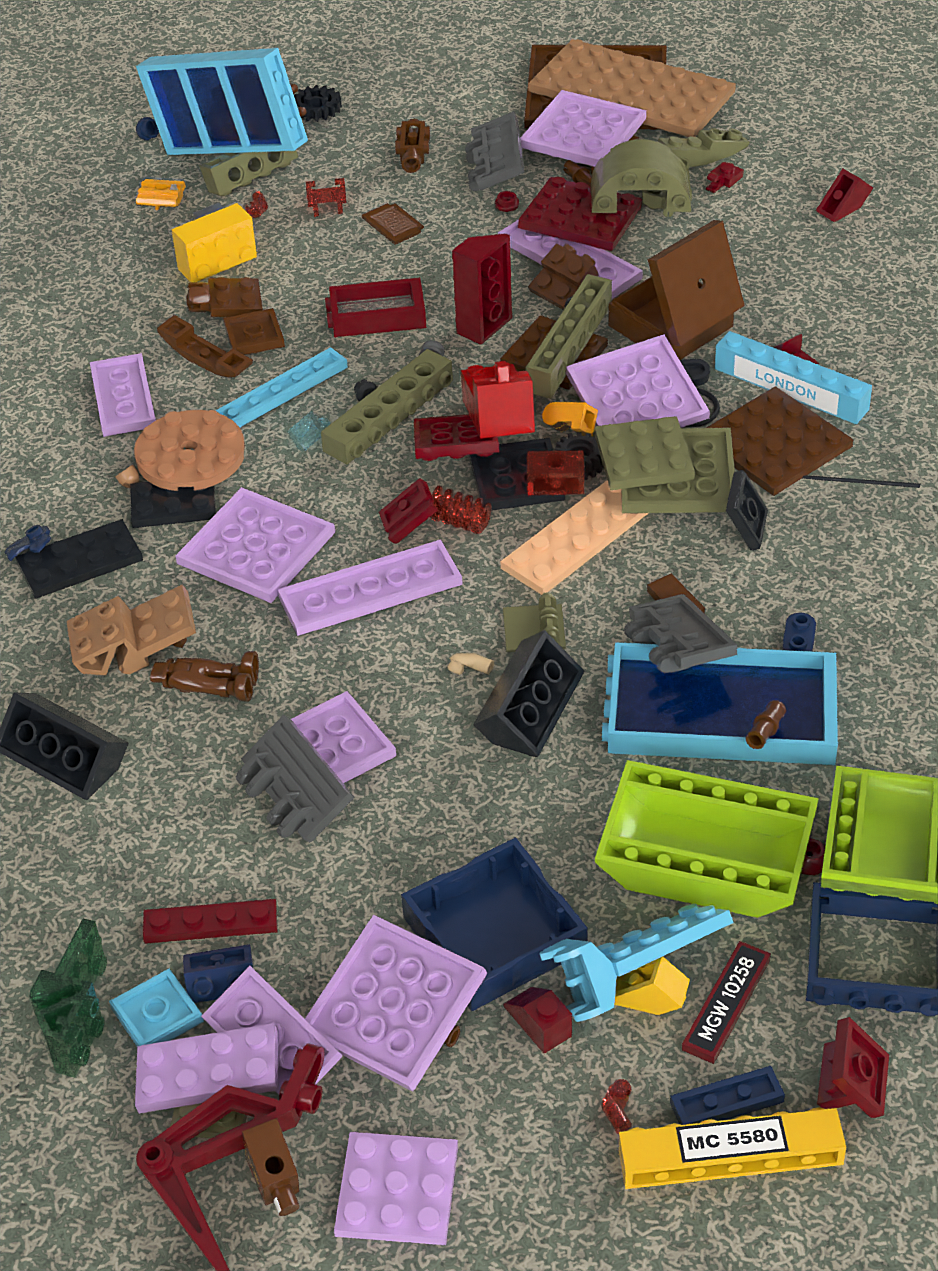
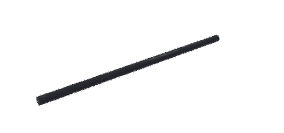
(877, 482)

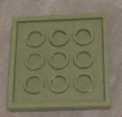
(708, 492)

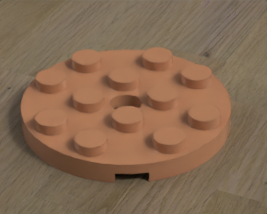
(216, 456)

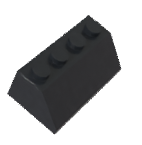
(530, 696)
(59, 744)

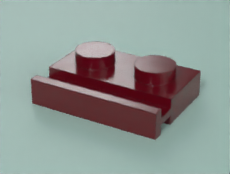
(407, 511)

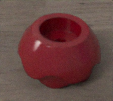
(814, 864)

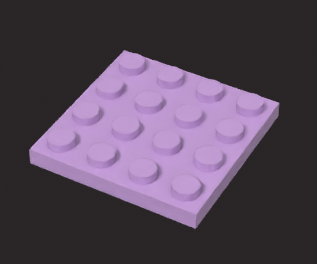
(581, 128)
(638, 385)
(255, 544)
(394, 1001)

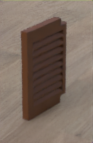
(393, 223)

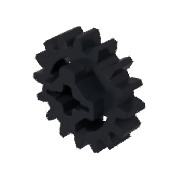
(318, 102)

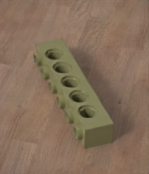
(569, 335)
(386, 406)

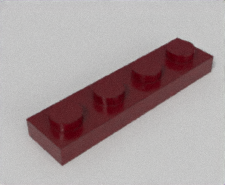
(210, 921)

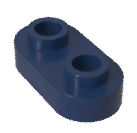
(799, 633)

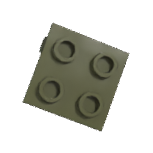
(529, 620)

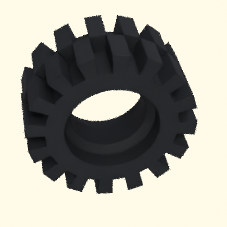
(592, 461)

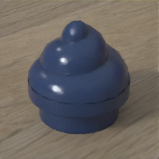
(147, 128)

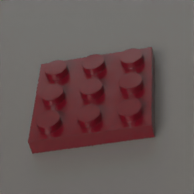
(450, 437)

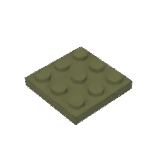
(644, 453)

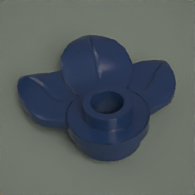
(35, 540)

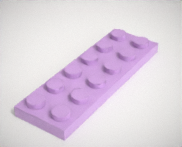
(609, 266)
(369, 587)

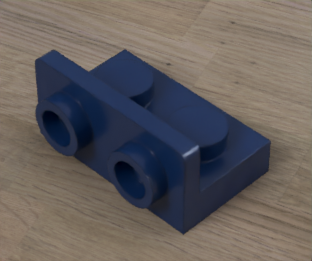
(214, 971)

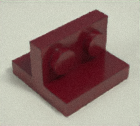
(853, 1071)

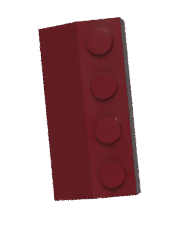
(482, 286)

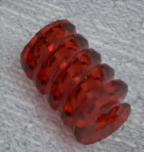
(460, 512)

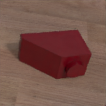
(844, 196)
(541, 1017)

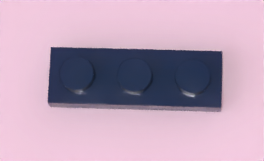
(728, 1097)

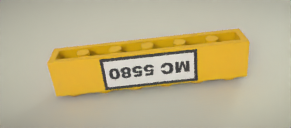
(731, 1148)

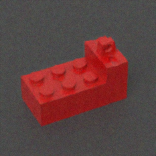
(498, 399)

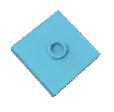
(156, 1010)

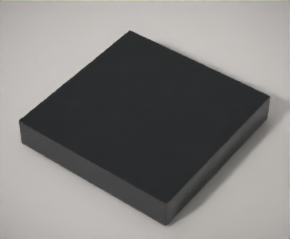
(747, 510)

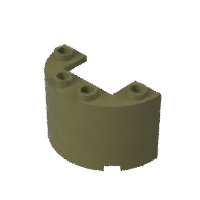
(639, 166)

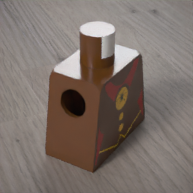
(272, 1166)

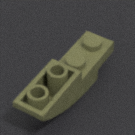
(708, 146)

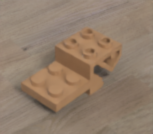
(129, 633)

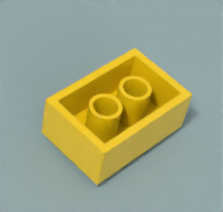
(214, 243)

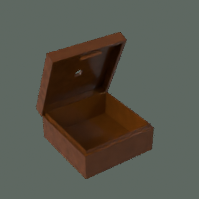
(675, 300)

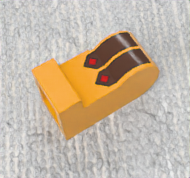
(573, 415)

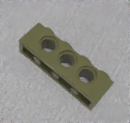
(216, 170)

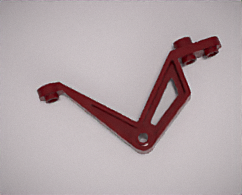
(167, 1163)

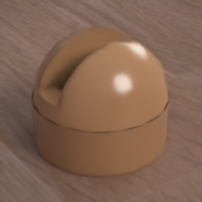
(128, 476)

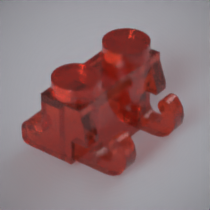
(326, 195)

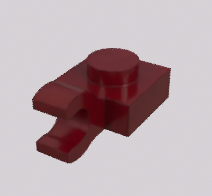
(724, 175)

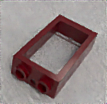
(376, 307)

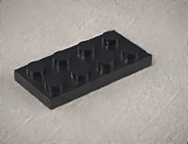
(79, 558)

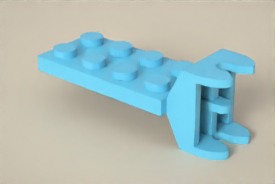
(594, 970)

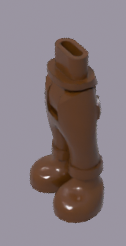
(209, 676)

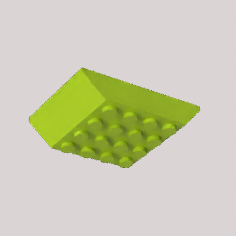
(883, 835)
(706, 839)

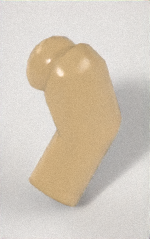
(471, 660)

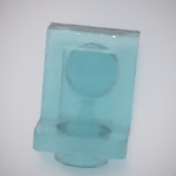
(308, 430)

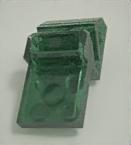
(68, 1003)

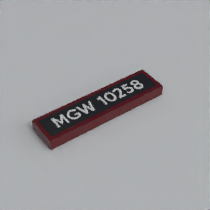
(726, 1002)

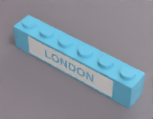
(797, 377)

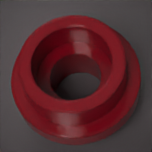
(507, 201)

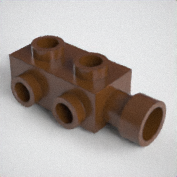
(412, 144)

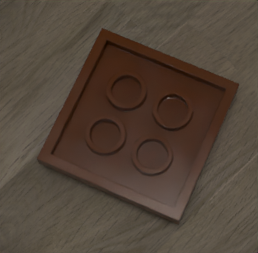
(528, 343)

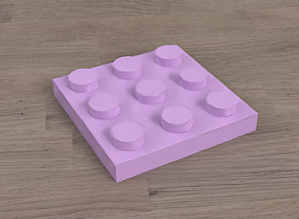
(345, 736)
(396, 1188)

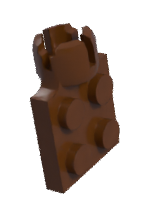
(225, 296)

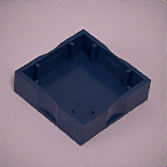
(496, 916)

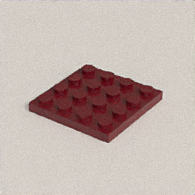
(565, 212)

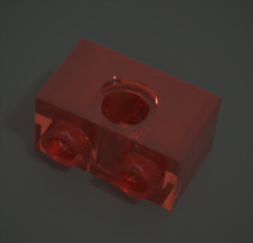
(555, 472)

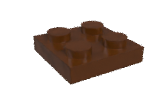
(254, 331)

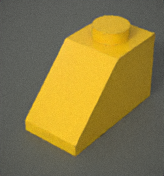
(652, 988)

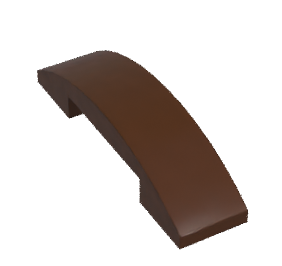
(197, 350)

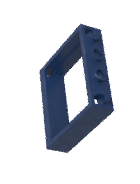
(867, 994)

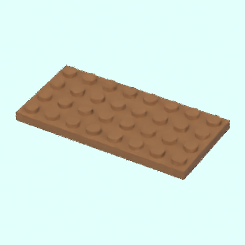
(670, 95)

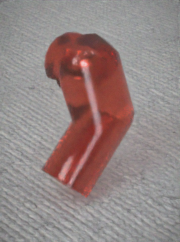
(258, 205)
(614, 1105)

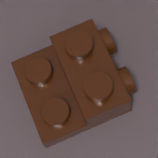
(562, 274)

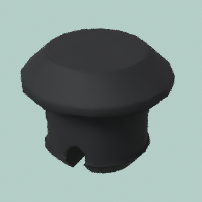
(363, 389)

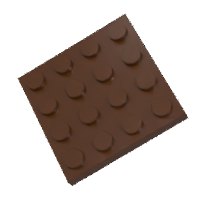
(780, 440)

